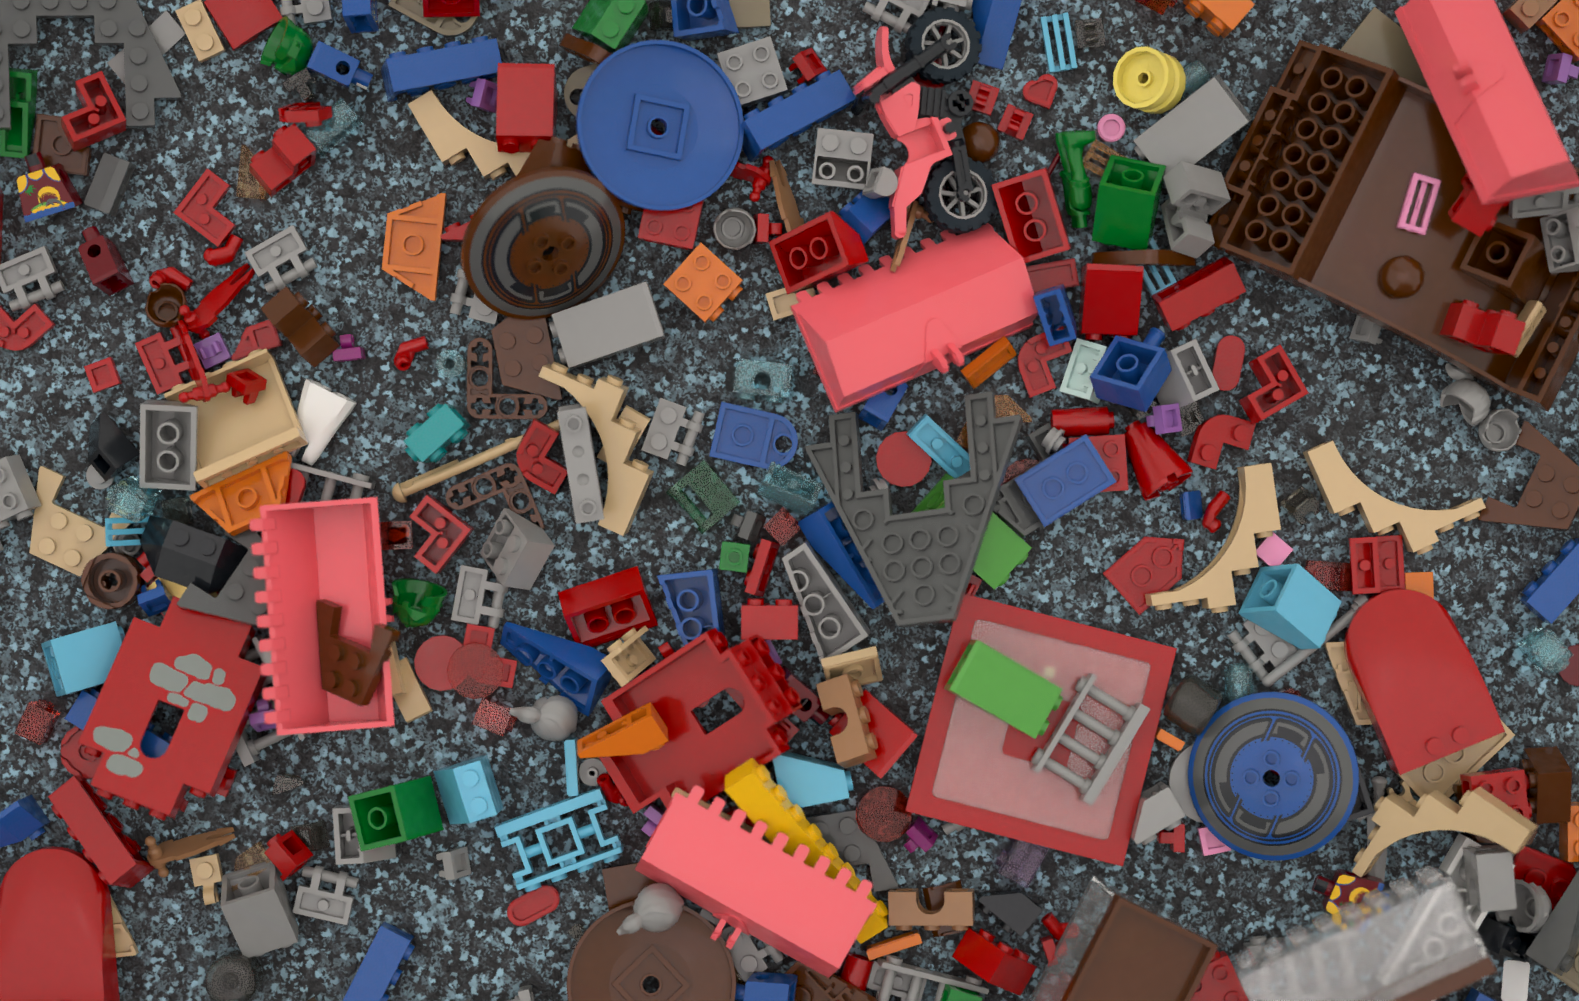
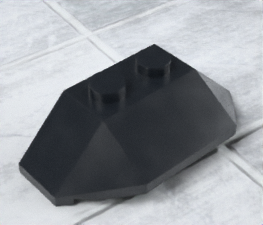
(189, 554)

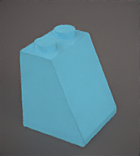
(1291, 605)
(82, 657)
(811, 780)
(469, 790)

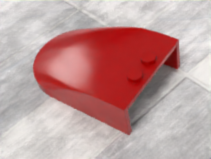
(1417, 679)
(56, 930)

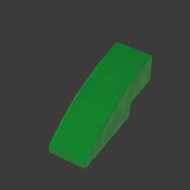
(23, 96)

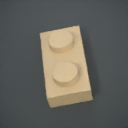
(200, 31)

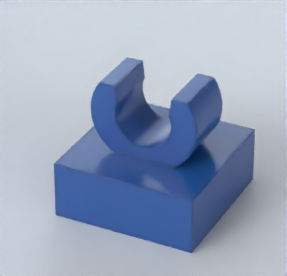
(154, 600)

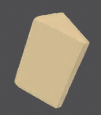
(1531, 315)

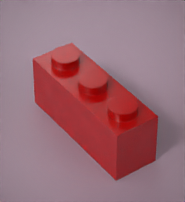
(1199, 294)

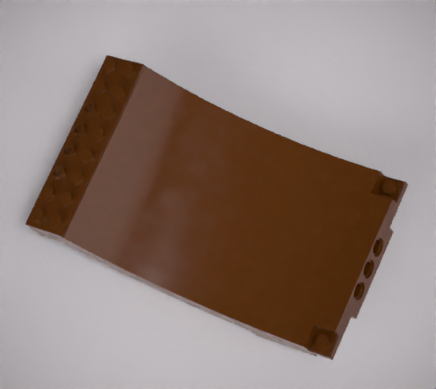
(1322, 204)

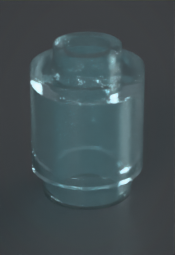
(1196, 77)
(459, 367)
(1238, 681)

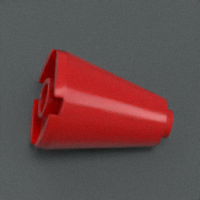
(1154, 461)

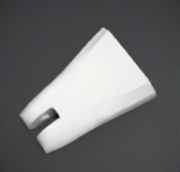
(320, 417)

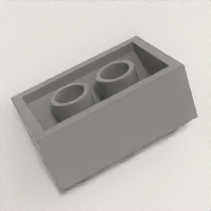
(168, 445)

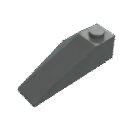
(1559, 936)

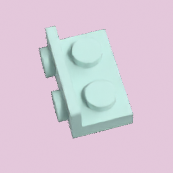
(1080, 367)

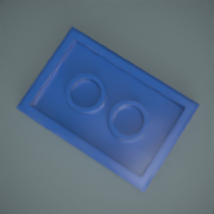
(1065, 480)

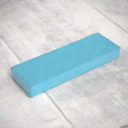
(940, 446)

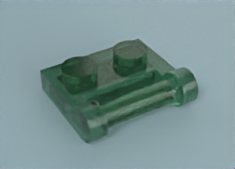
(710, 490)

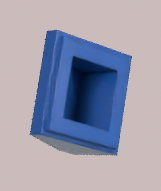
(1191, 505)

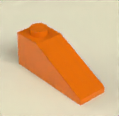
(629, 735)

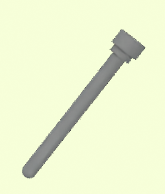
(1302, 654)

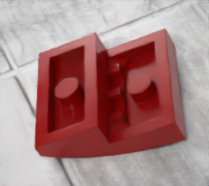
(243, 19)
(1376, 564)

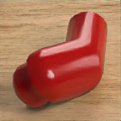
(224, 254)
(172, 276)
(407, 350)
(1213, 509)
(610, 790)
(1053, 925)

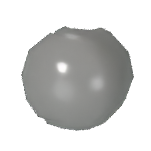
(734, 228)
(1499, 430)

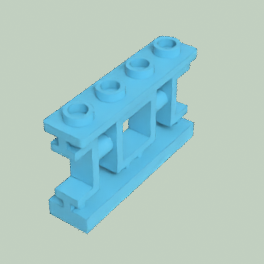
(552, 818)

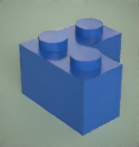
(866, 215)

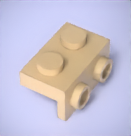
(628, 657)

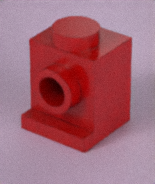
(288, 853)

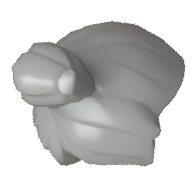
(1466, 392)
(549, 717)
(654, 910)

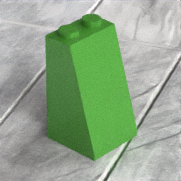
(1000, 547)
(1004, 689)

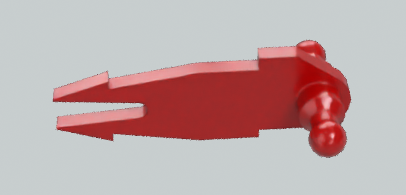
(758, 176)
(215, 302)
(203, 390)

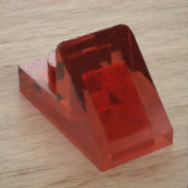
(1331, 574)

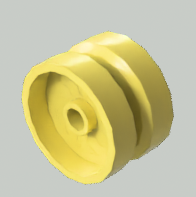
(1149, 80)

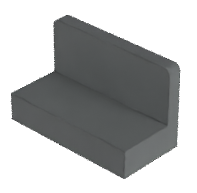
(109, 184)

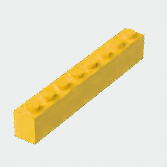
(765, 801)

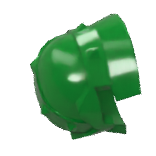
(287, 48)
(417, 601)

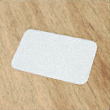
(1515, 980)

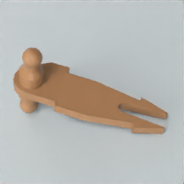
(784, 196)
(914, 211)
(183, 848)

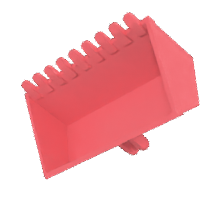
(1487, 98)
(916, 319)
(311, 556)
(756, 883)

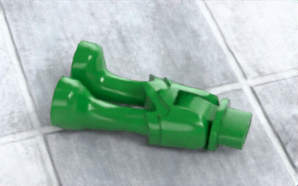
(1074, 177)

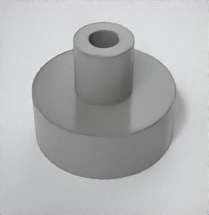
(591, 764)

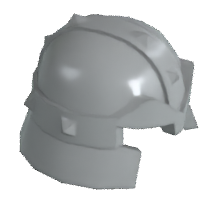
(1532, 908)

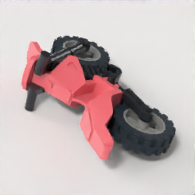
(929, 123)

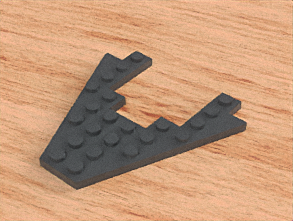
(114, 25)
(927, 555)

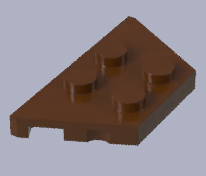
(521, 351)

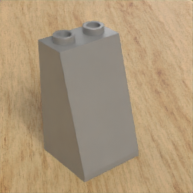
(1193, 126)
(607, 326)

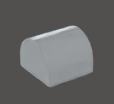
(880, 183)

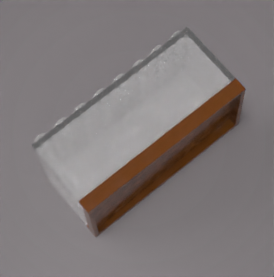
(1389, 947)
(1124, 952)

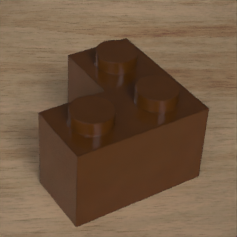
(301, 325)
(1548, 784)

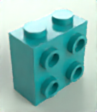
(428, 440)

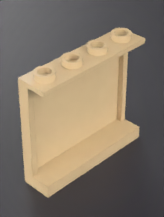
(239, 434)

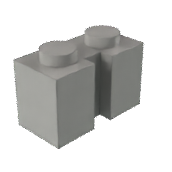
(1196, 186)
(1187, 229)

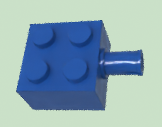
(1132, 371)

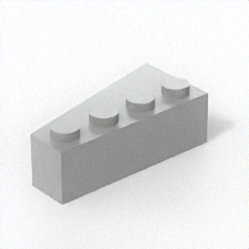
(826, 608)

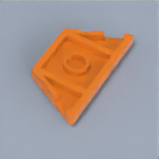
(415, 244)
(239, 497)

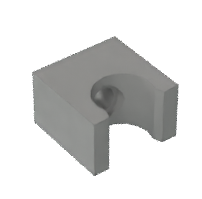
(1490, 878)

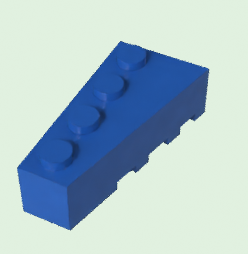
(702, 19)
(440, 67)
(795, 113)
(694, 602)
(152, 744)

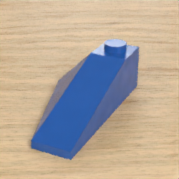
(996, 25)
(834, 544)
(567, 665)
(22, 821)

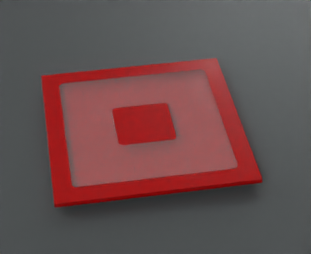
(980, 768)

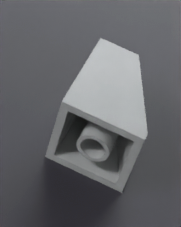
(258, 910)

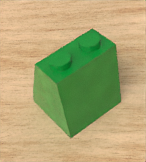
(611, 22)
(1128, 203)
(395, 813)

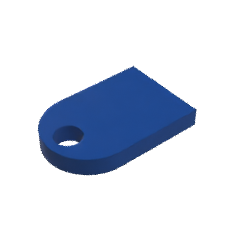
(750, 436)

